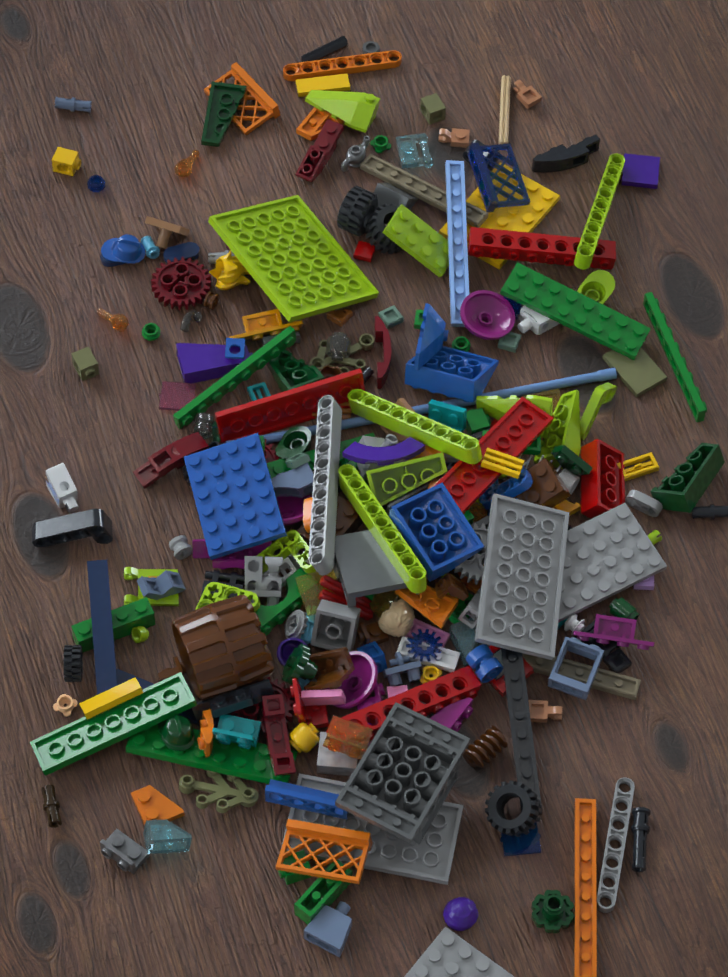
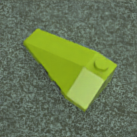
(354, 108)

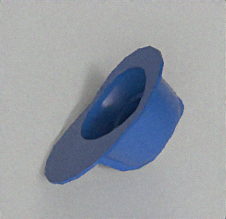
(123, 249)

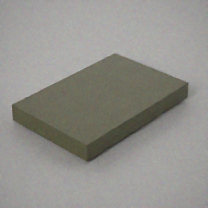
(637, 374)

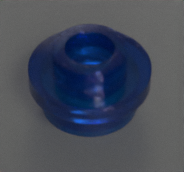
(96, 183)

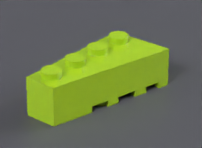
(400, 478)

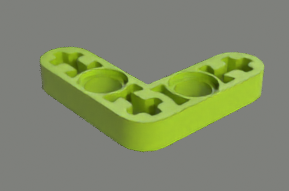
(600, 396)
(292, 547)
(223, 593)

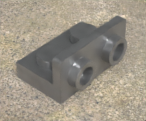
(124, 851)

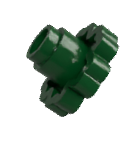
(299, 665)
(552, 911)

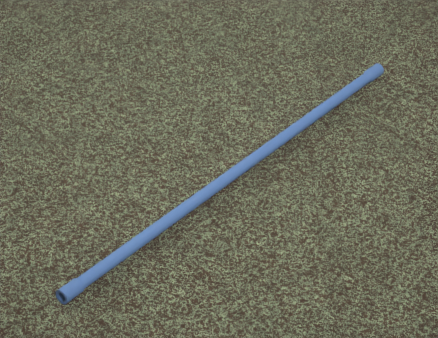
(601, 375)

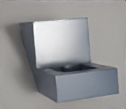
(164, 585)

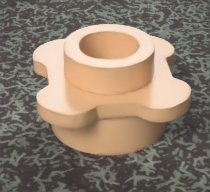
(65, 699)

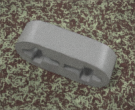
(643, 503)

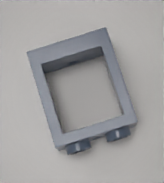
(570, 685)

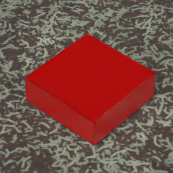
(364, 251)

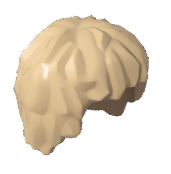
(398, 619)

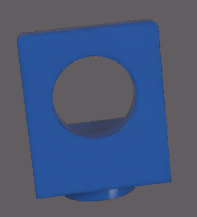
(230, 342)

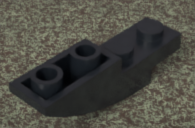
(564, 158)

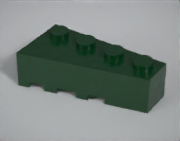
(690, 479)

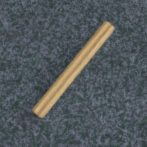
(504, 109)

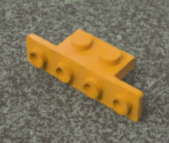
(264, 324)

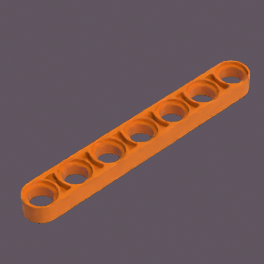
(350, 61)

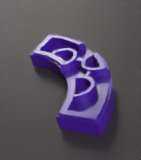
(384, 455)

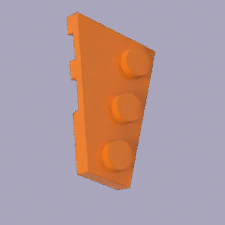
(430, 605)

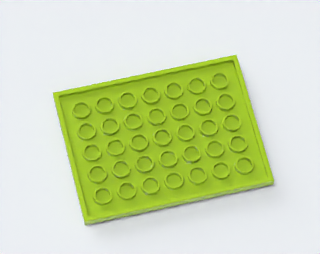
(293, 258)

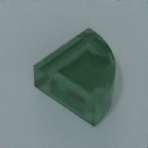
(215, 432)

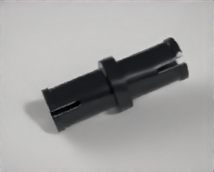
(710, 512)

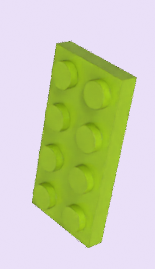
(418, 240)

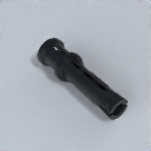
(640, 830)

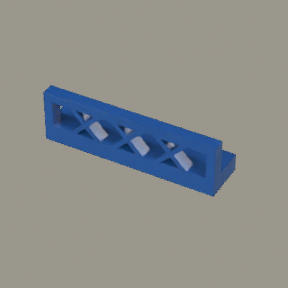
(303, 798)

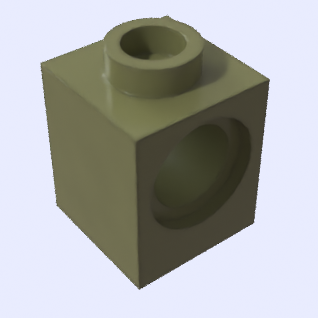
(432, 108)
(85, 363)

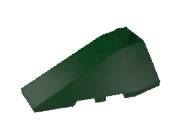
(291, 372)

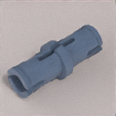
(73, 104)

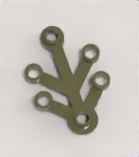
(320, 361)
(244, 795)

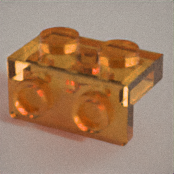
(347, 737)

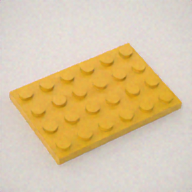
(513, 218)

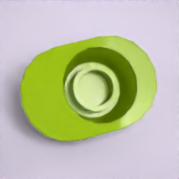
(598, 286)

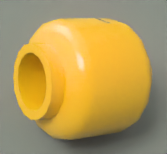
(304, 737)

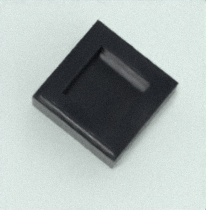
(617, 661)

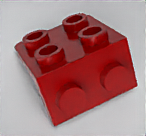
(308, 714)

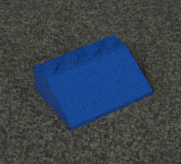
(452, 374)
(436, 530)

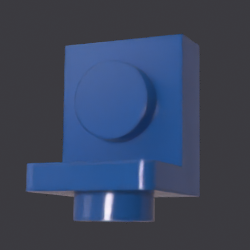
(376, 654)

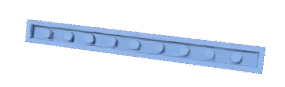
(456, 238)

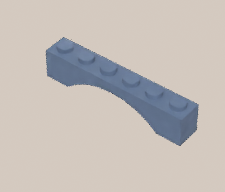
(294, 482)

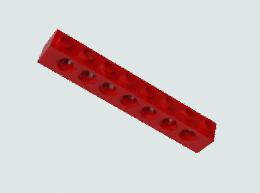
(535, 247)
(446, 686)

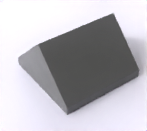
(390, 194)

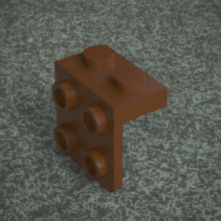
(333, 669)

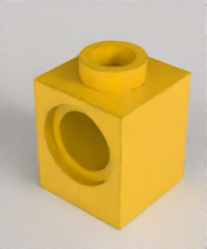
(66, 161)

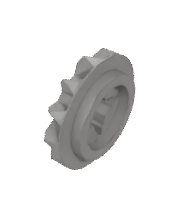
(298, 619)

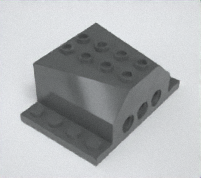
(404, 774)

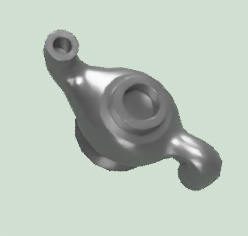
(355, 155)

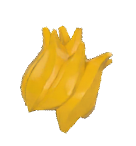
(229, 272)

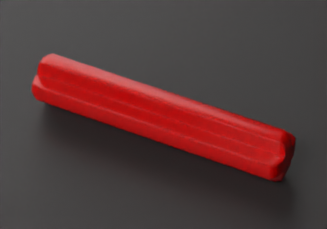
(336, 587)
(366, 613)

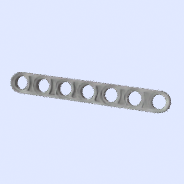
(611, 853)

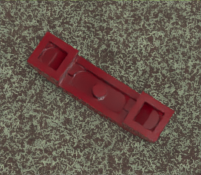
(382, 335)
(277, 735)

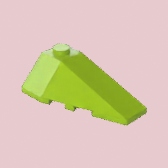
(497, 407)
(564, 428)

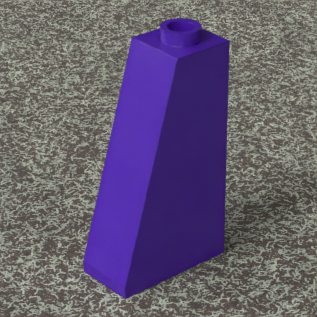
(206, 361)

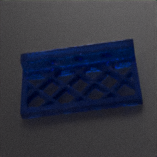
(483, 176)

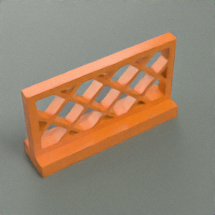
(255, 93)
(325, 835)

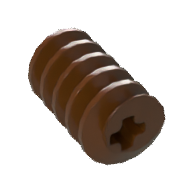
(485, 747)

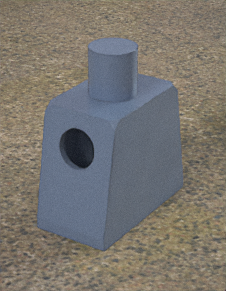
(330, 928)

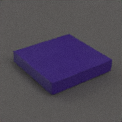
(640, 171)

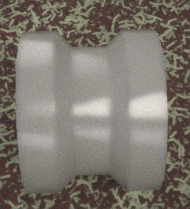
(180, 547)

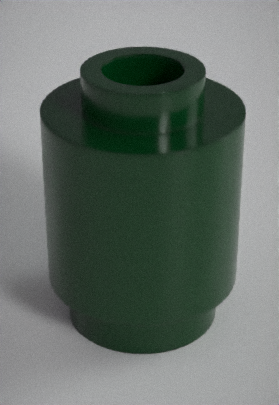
(623, 609)

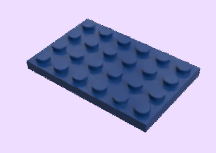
(234, 496)

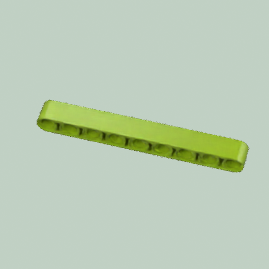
(599, 211)
(415, 426)
(382, 529)

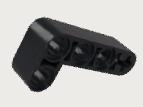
(73, 527)

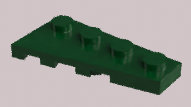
(221, 108)

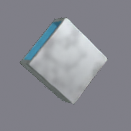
(334, 762)

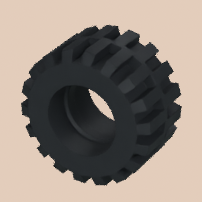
(356, 210)
(375, 227)
(498, 801)

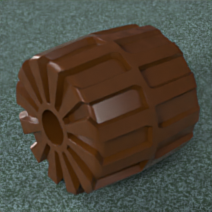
(222, 647)

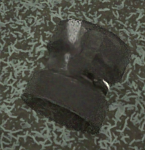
(203, 425)

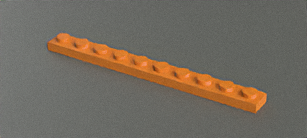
(585, 888)

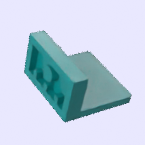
(448, 414)
(237, 730)

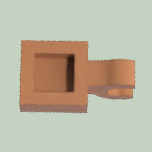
(526, 95)
(457, 137)
(541, 711)

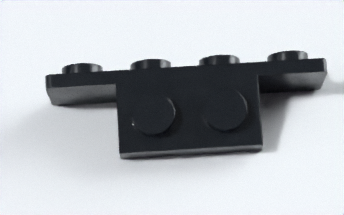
(234, 700)

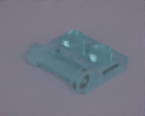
(408, 151)

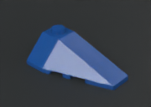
(431, 336)

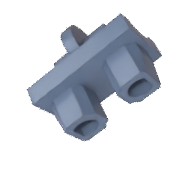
(411, 669)

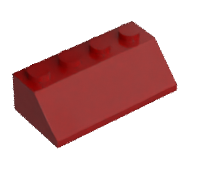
(605, 483)

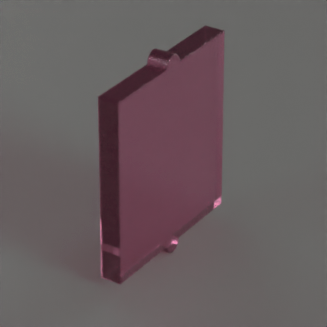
(176, 395)

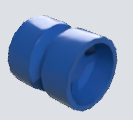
(482, 661)

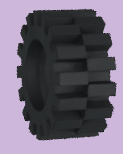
(73, 663)

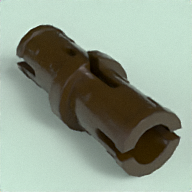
(51, 806)

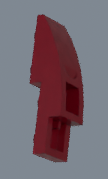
(320, 152)
(169, 458)

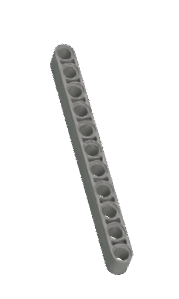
(325, 485)

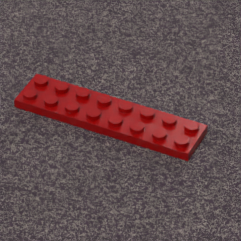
(285, 407)
(510, 436)

